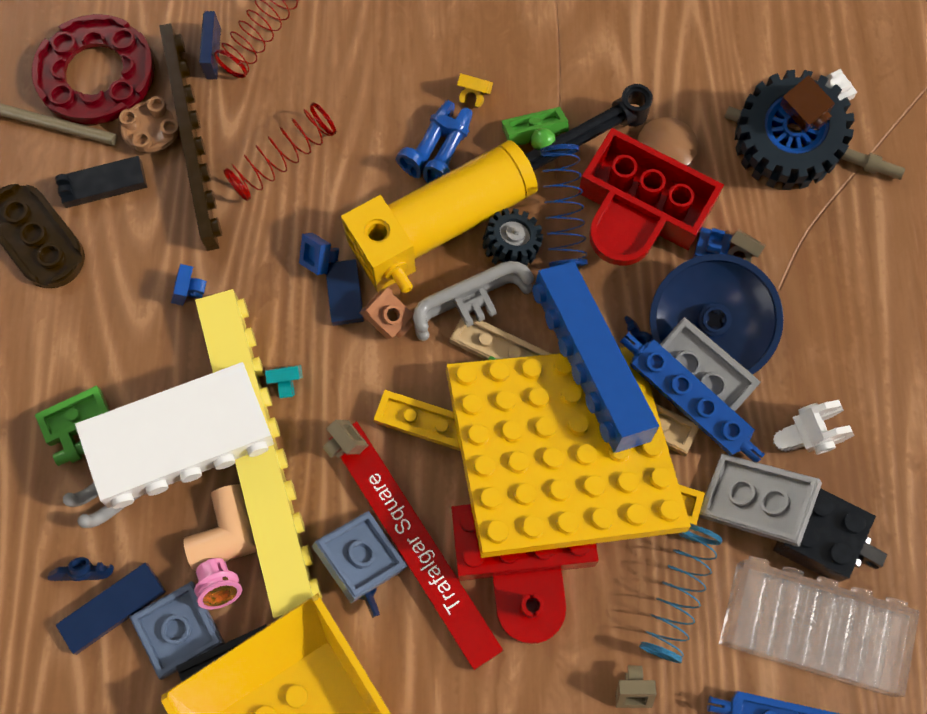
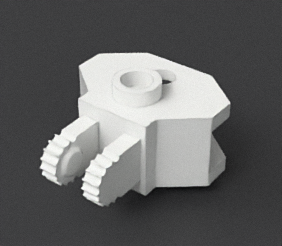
(811, 430)

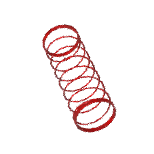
(238, 61)
(245, 193)

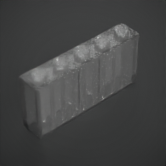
(820, 627)

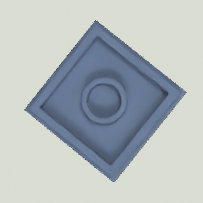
(359, 556)
(175, 630)

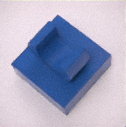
(712, 242)
(316, 253)
(186, 285)

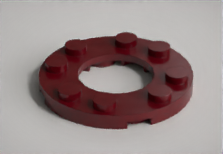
(82, 33)

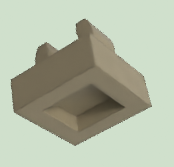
(746, 244)
(344, 440)
(635, 691)

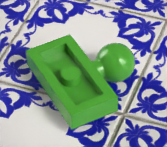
(536, 127)

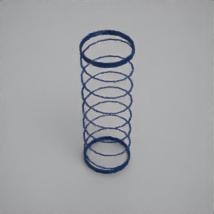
(574, 149)

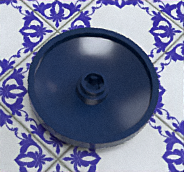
(725, 301)

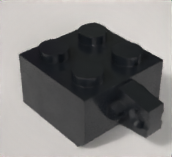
(835, 539)

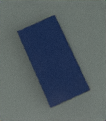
(209, 44)
(344, 292)

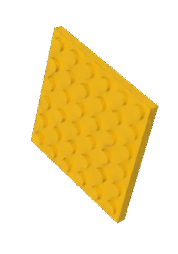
(542, 468)

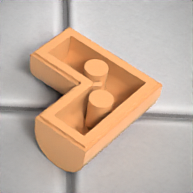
(232, 536)

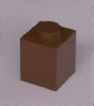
(808, 104)

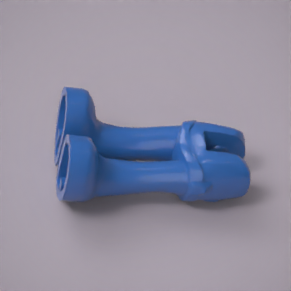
(442, 124)

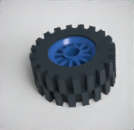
(781, 162)

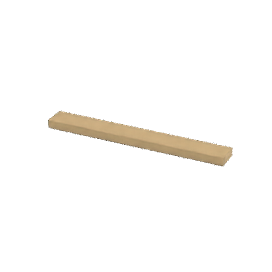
(489, 341)

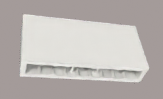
(174, 436)

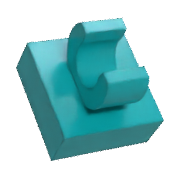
(285, 378)

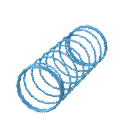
(660, 651)

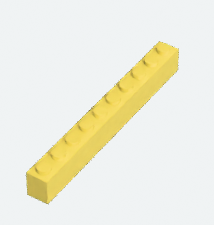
(261, 477)

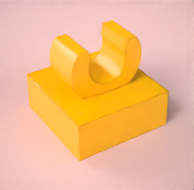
(475, 86)

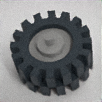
(512, 237)

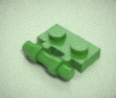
(59, 422)

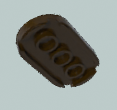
(38, 237)

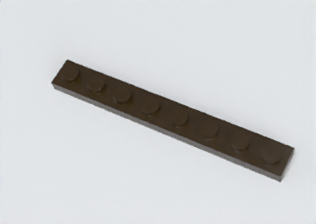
(193, 146)

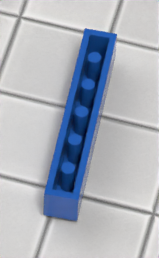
(594, 358)

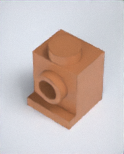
(376, 314)

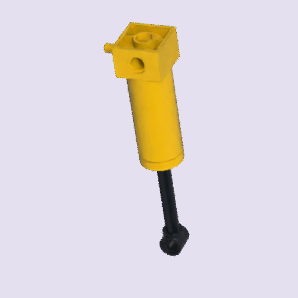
(395, 234)

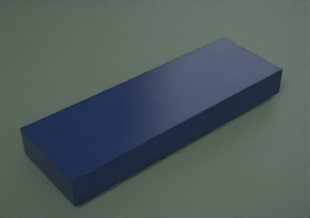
(110, 608)

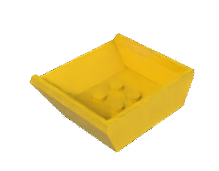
(283, 669)

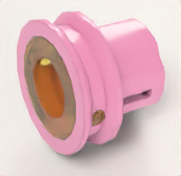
(216, 585)

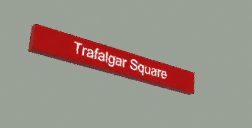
(422, 555)

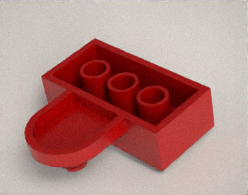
(643, 198)
(525, 584)

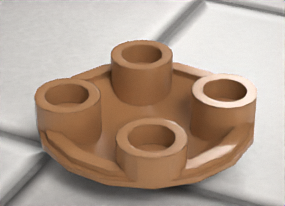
(149, 125)
(670, 138)

